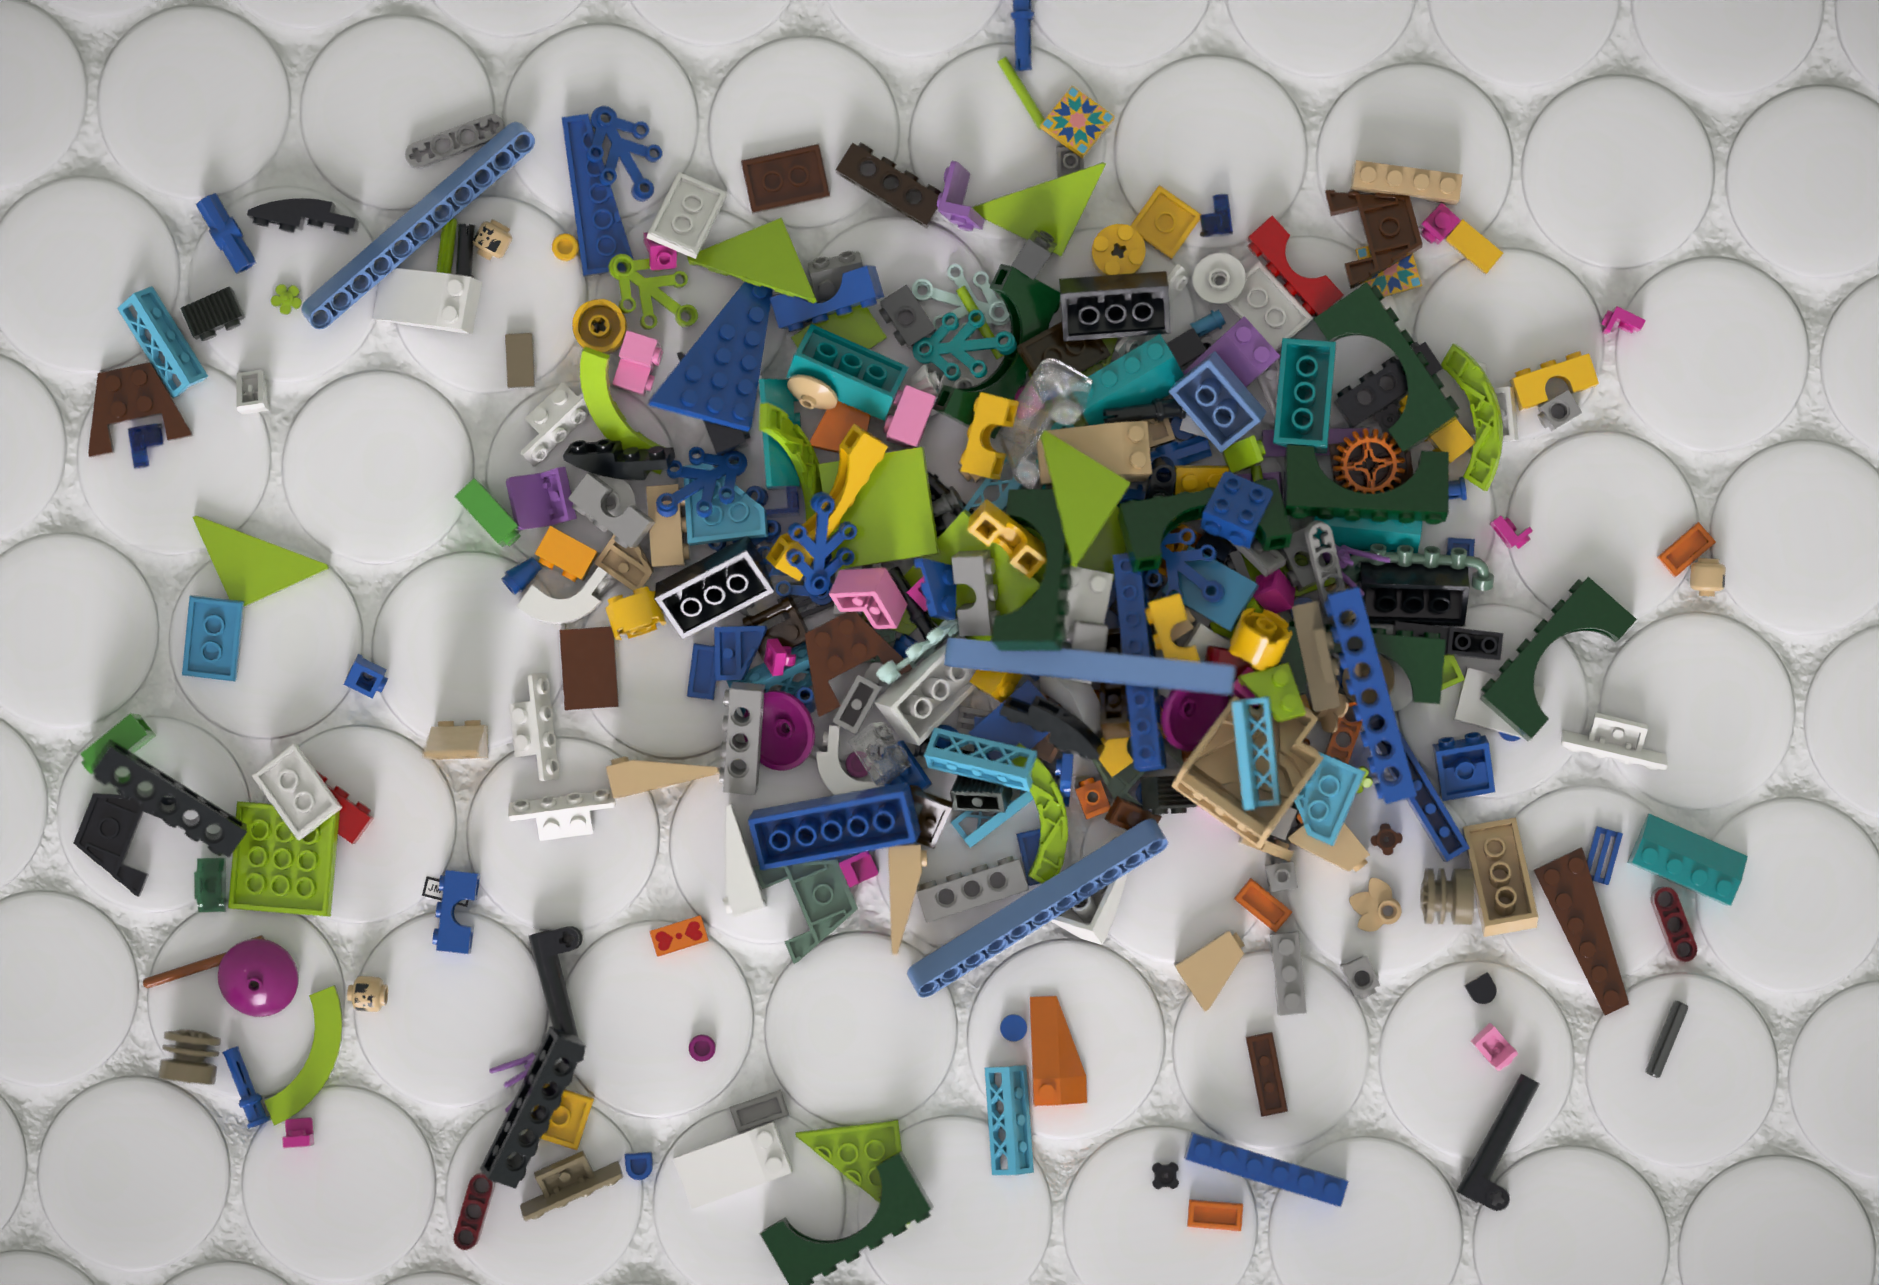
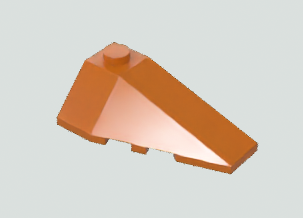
(1055, 1061)

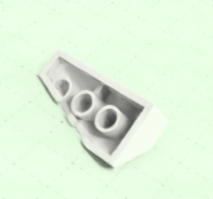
(1096, 914)

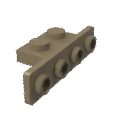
(1316, 657)
(566, 1182)

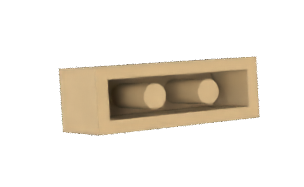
(667, 533)

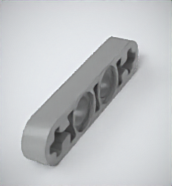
(453, 137)
(1332, 569)

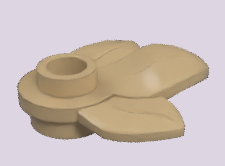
(1330, 717)
(1371, 906)

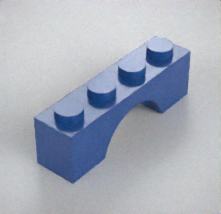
(857, 288)

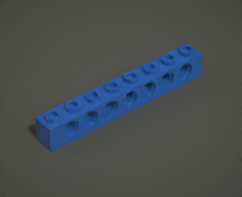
(1138, 640)
(1403, 785)

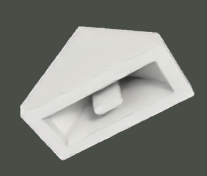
(251, 392)

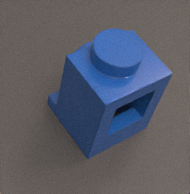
(362, 684)

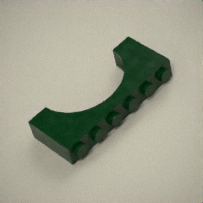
(1030, 312)
(1426, 406)
(1314, 494)
(1149, 521)
(1042, 619)
(1418, 656)
(1513, 691)
(806, 1257)

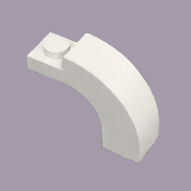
(567, 610)
(1076, 698)
(830, 769)

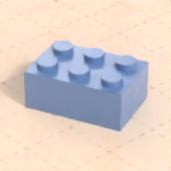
(1217, 401)

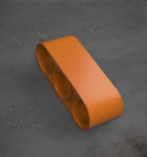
(1349, 728)

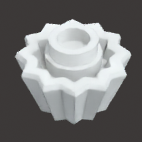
(926, 380)

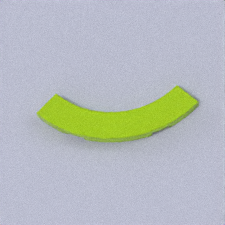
(603, 409)
(1485, 414)
(796, 444)
(1052, 821)
(320, 1061)

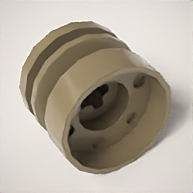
(1448, 896)
(189, 1057)

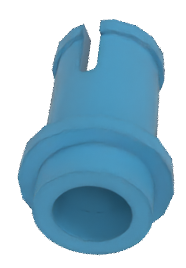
(1208, 323)

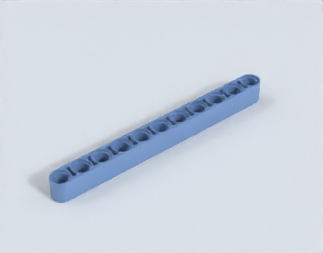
(422, 212)
(1093, 667)
(1037, 908)

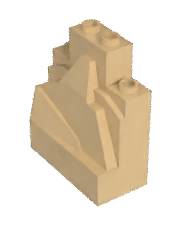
(1213, 775)

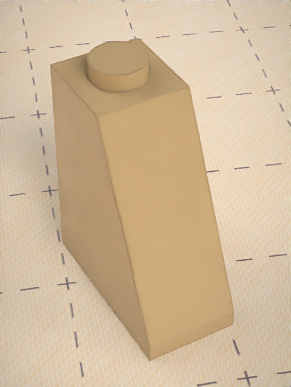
(1345, 854)
(1210, 967)

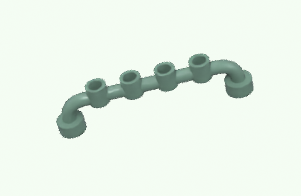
(1431, 558)

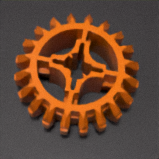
(1370, 477)

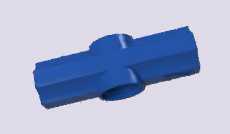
(226, 233)
(1183, 452)

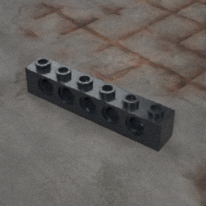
(115, 756)
(531, 1093)

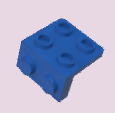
(1236, 509)

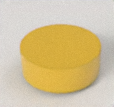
(565, 247)

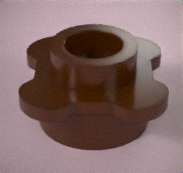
(1386, 831)

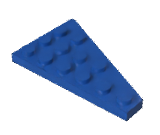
(723, 367)

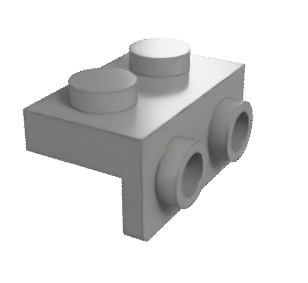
(827, 273)

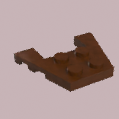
(1388, 229)
(128, 396)
(840, 647)

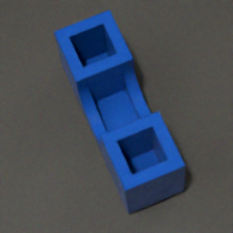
(451, 934)

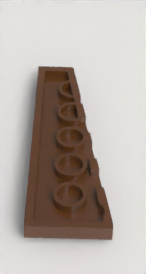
(1578, 911)

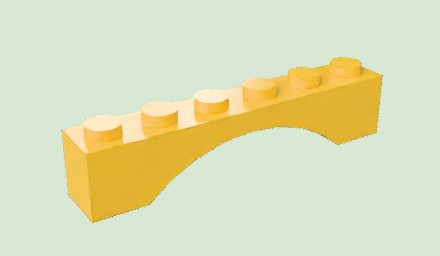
(858, 457)

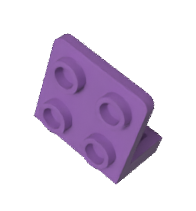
(951, 200)
(540, 499)

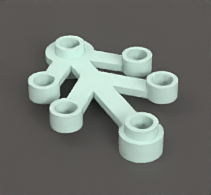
(951, 298)
(889, 671)

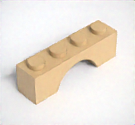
(1415, 182)

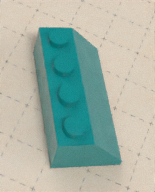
(852, 371)
(1132, 380)
(1305, 393)
(778, 465)
(1365, 532)
(1688, 860)

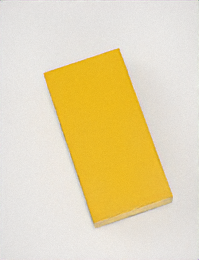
(1474, 246)

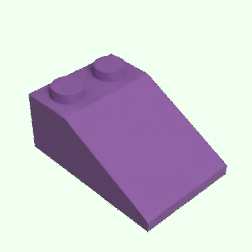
(1243, 351)

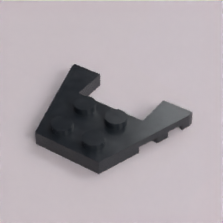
(108, 833)

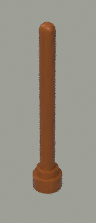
(186, 970)

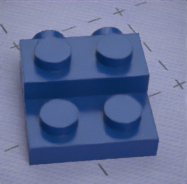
(1463, 766)

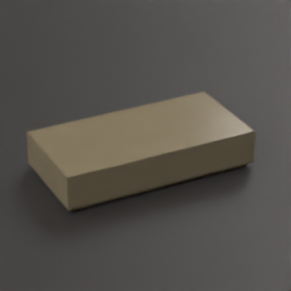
(520, 360)

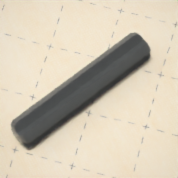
(1666, 1039)

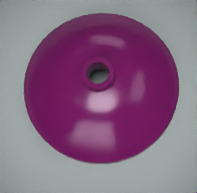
(1190, 716)
(779, 746)
(260, 962)

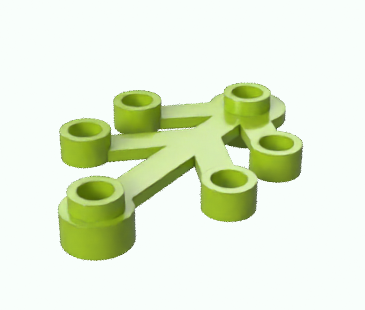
(649, 288)

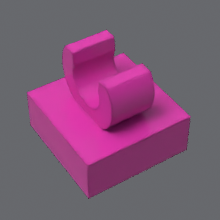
(777, 657)

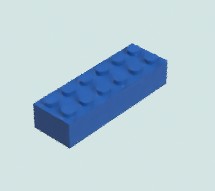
(834, 826)

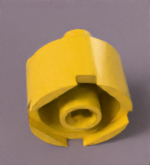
(1124, 238)
(596, 312)
(634, 614)
(1260, 638)

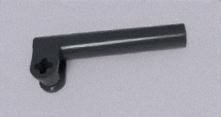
(545, 950)
(1476, 1182)

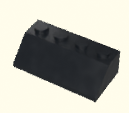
(1115, 306)
(714, 587)
(1414, 594)

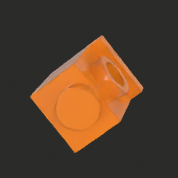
(1096, 808)

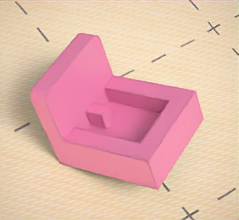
(1494, 1047)

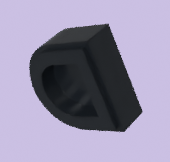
(1481, 989)

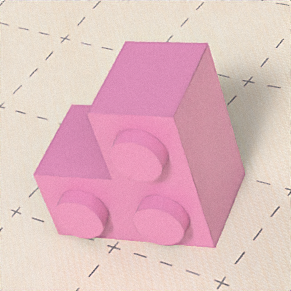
(637, 362)
(909, 418)
(872, 593)

